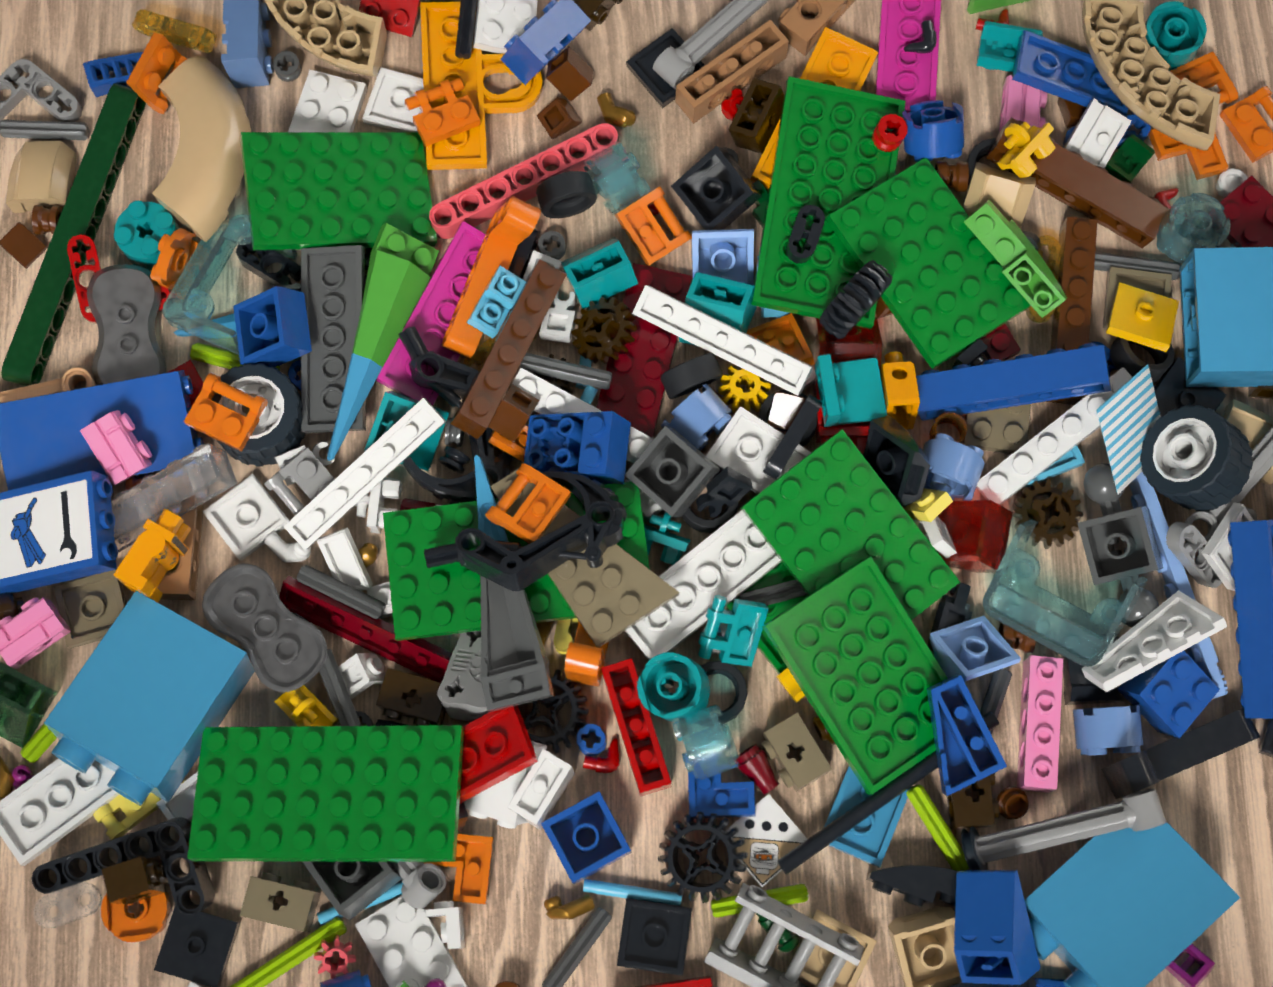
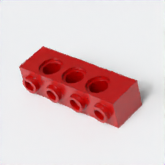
(636, 728)

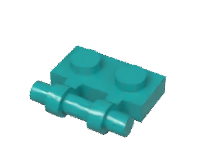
(742, 631)

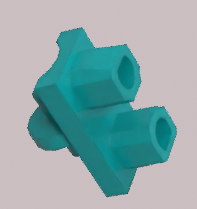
(673, 543)

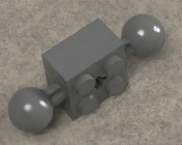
(1103, 532)

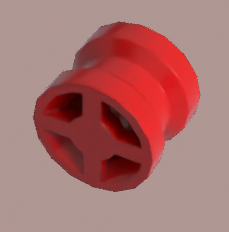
(887, 140)

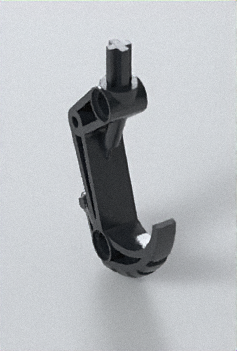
(450, 383)
(520, 566)

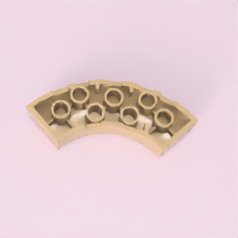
(334, 33)
(1141, 77)
(209, 149)

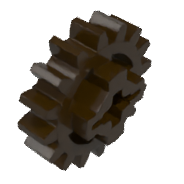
(604, 330)
(1059, 517)

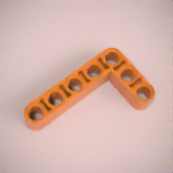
(507, 229)
(585, 659)

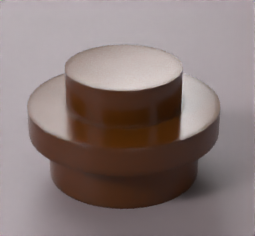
(1012, 803)

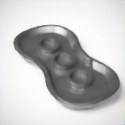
(125, 311)
(280, 644)

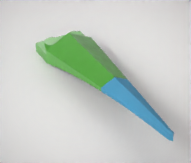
(393, 286)

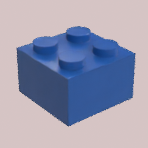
(272, 327)
(1171, 694)
(586, 837)

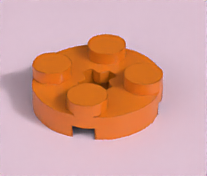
(174, 256)
(139, 929)

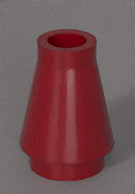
(757, 768)

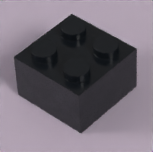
(716, 190)

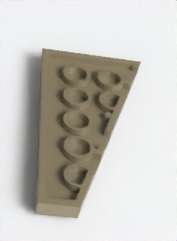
(604, 597)

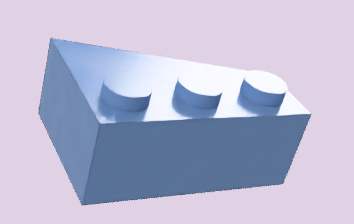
(247, 43)

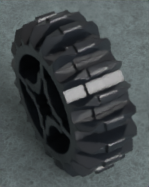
(855, 299)
(558, 702)
(687, 881)

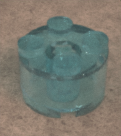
(616, 177)
(1192, 224)
(707, 743)

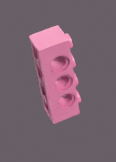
(1040, 724)

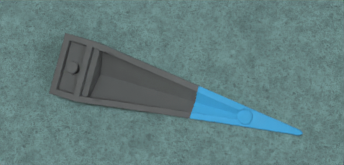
(511, 647)

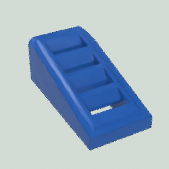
(104, 66)

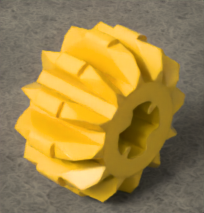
(735, 395)

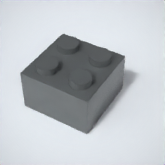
(672, 472)
(353, 884)

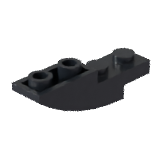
(917, 883)

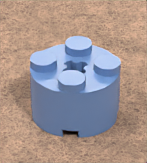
(700, 416)
(953, 466)
(1108, 728)

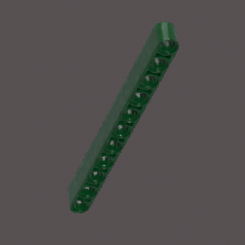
(80, 216)

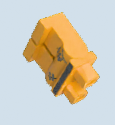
(154, 555)

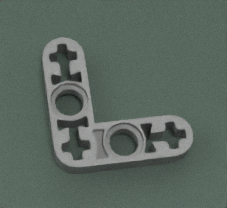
(31, 86)
(1185, 553)

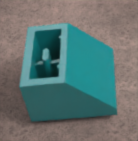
(599, 272)
(722, 299)
(391, 410)

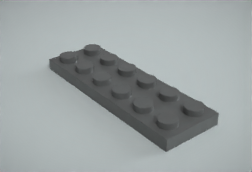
(333, 298)

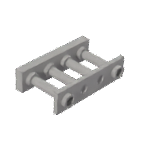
(755, 969)

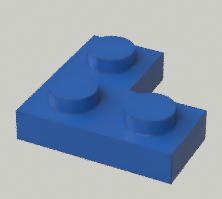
(724, 799)

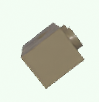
(795, 734)
(261, 897)

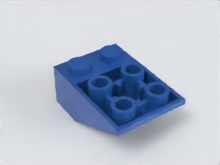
(579, 444)
(993, 929)

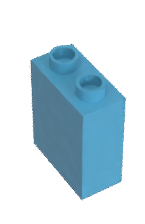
(1228, 317)
(148, 699)
(1126, 907)

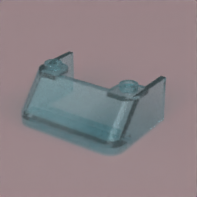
(189, 301)
(1048, 618)

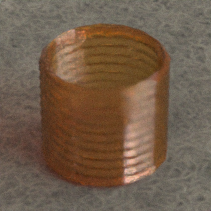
(952, 418)

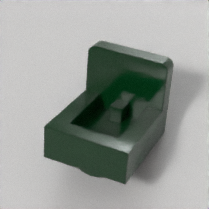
(1129, 159)

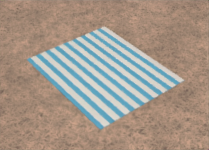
(1125, 424)

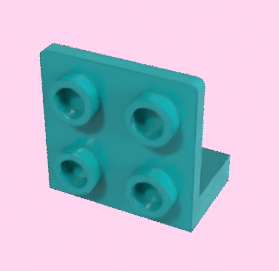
(849, 390)

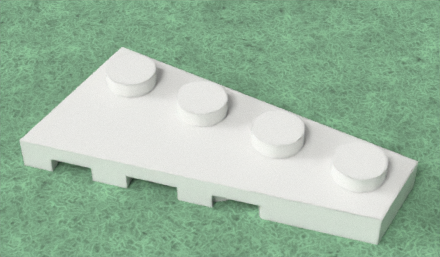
(1157, 637)

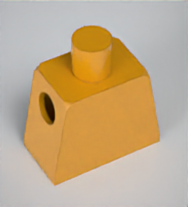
(900, 389)

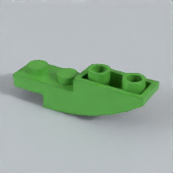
(1018, 257)

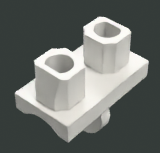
(386, 488)

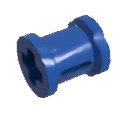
(585, 732)

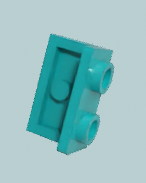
(999, 45)

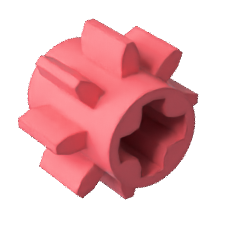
(328, 949)

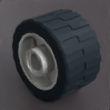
(280, 421)
(1196, 458)

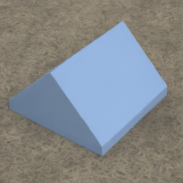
(724, 254)
(972, 649)

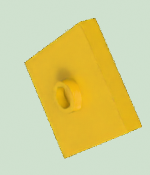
(1142, 317)

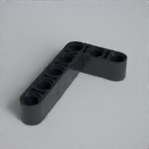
(1179, 753)
(128, 848)

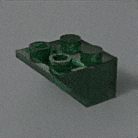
(21, 704)

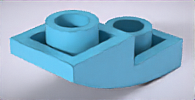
(496, 302)

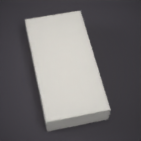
(344, 559)

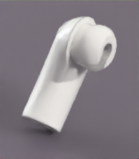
(286, 551)

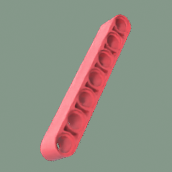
(508, 180)

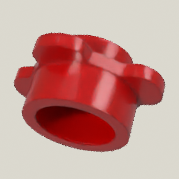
(729, 104)

